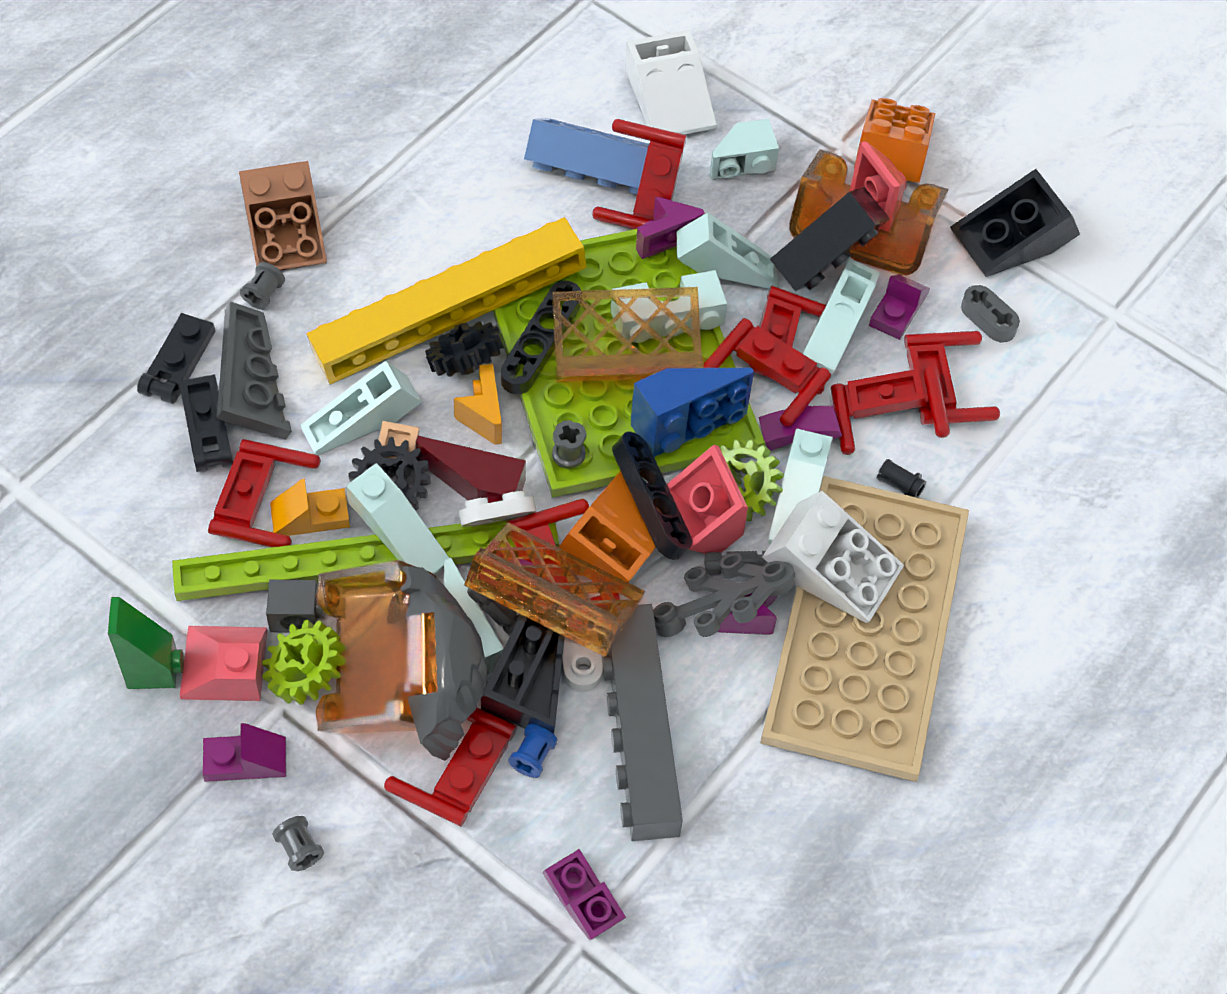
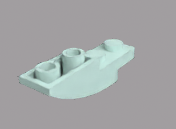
(841, 315)

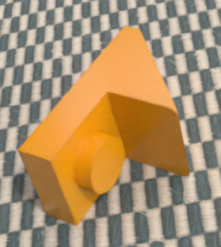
(482, 409)
(303, 512)

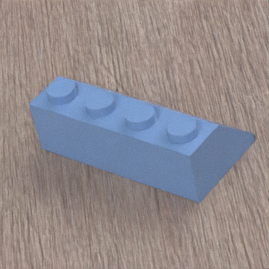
(586, 152)

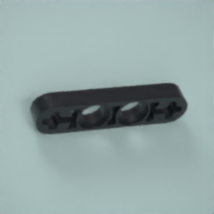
(536, 334)
(665, 529)

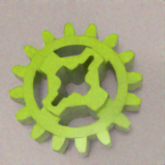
(759, 475)
(320, 651)

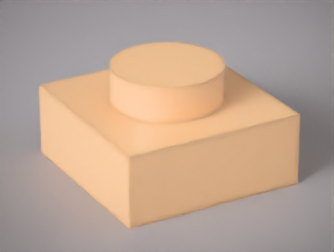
(400, 433)

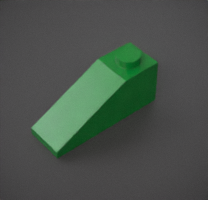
(142, 648)

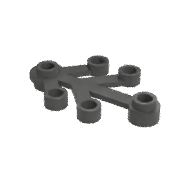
(764, 581)

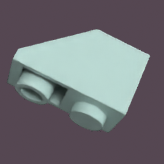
(745, 150)

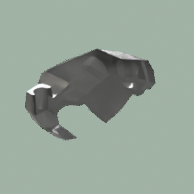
(458, 661)

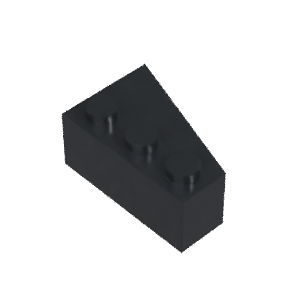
(830, 239)
(527, 677)

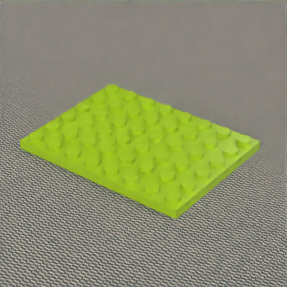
(606, 405)

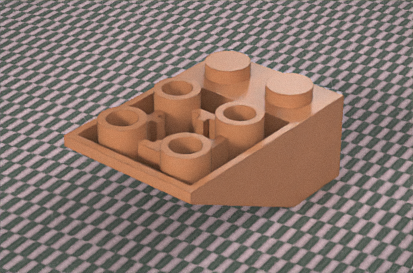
(283, 215)

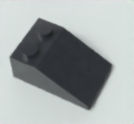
(1016, 226)

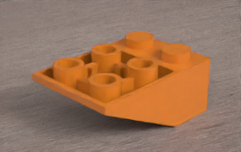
(899, 134)
(611, 533)

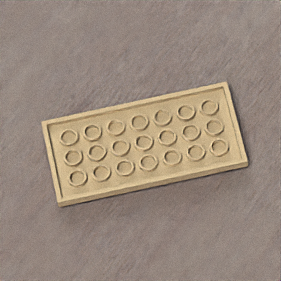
(870, 687)

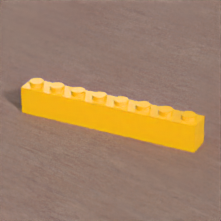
(447, 300)

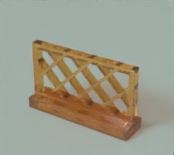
(624, 365)
(554, 605)

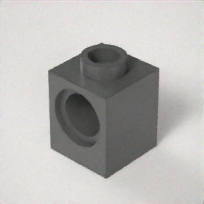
(292, 603)

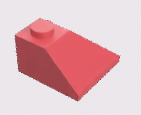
(880, 179)
(710, 502)
(223, 663)

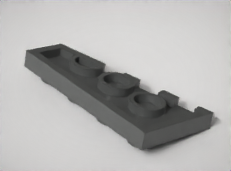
(248, 376)

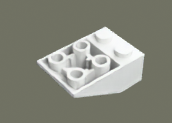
(670, 82)
(835, 557)

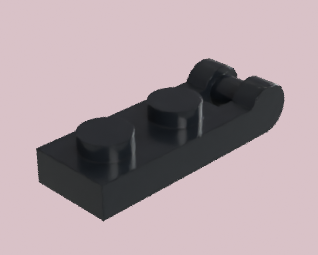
(176, 358)
(204, 428)

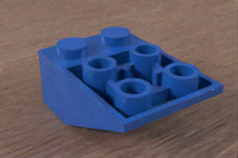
(688, 404)

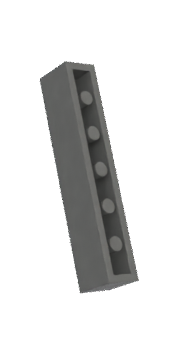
(642, 731)

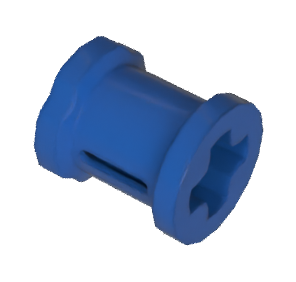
(533, 750)

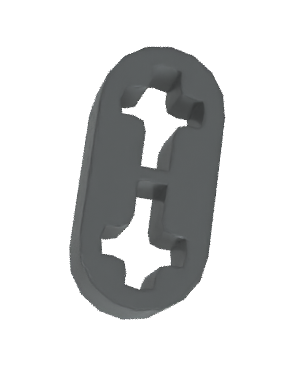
(990, 313)

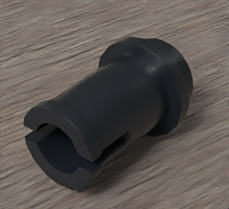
(901, 479)

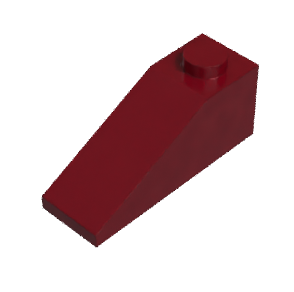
(473, 471)

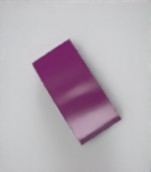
(813, 419)
(583, 895)

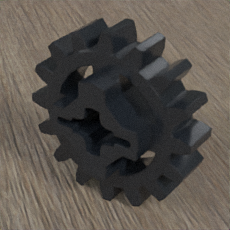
(464, 349)
(399, 466)

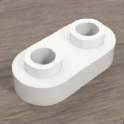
(481, 512)
(574, 655)

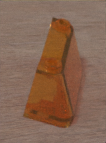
(894, 251)
(384, 650)

